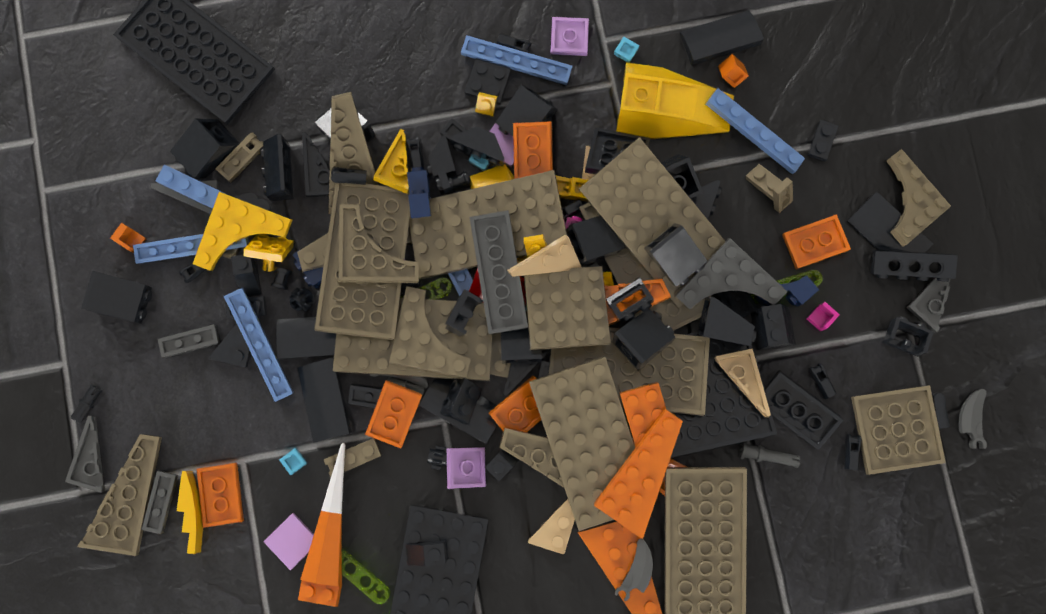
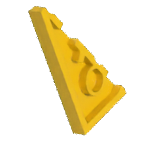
(393, 167)

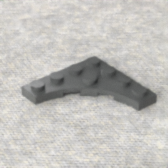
(730, 271)

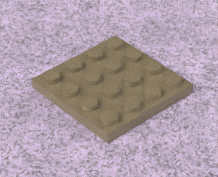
(567, 309)
(898, 430)

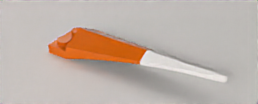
(323, 566)

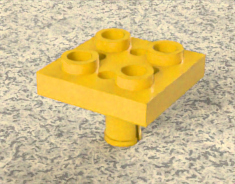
(268, 249)

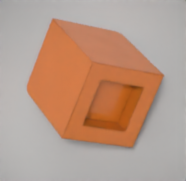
(733, 70)
(127, 237)

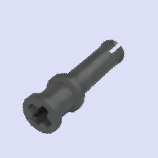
(759, 453)

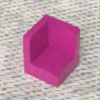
(822, 316)

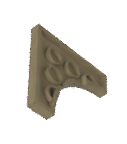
(920, 198)
(362, 259)
(418, 346)

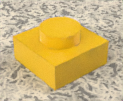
(486, 104)

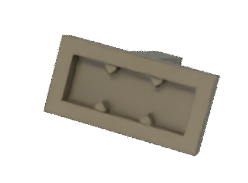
(779, 191)

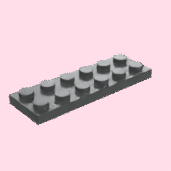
(495, 256)

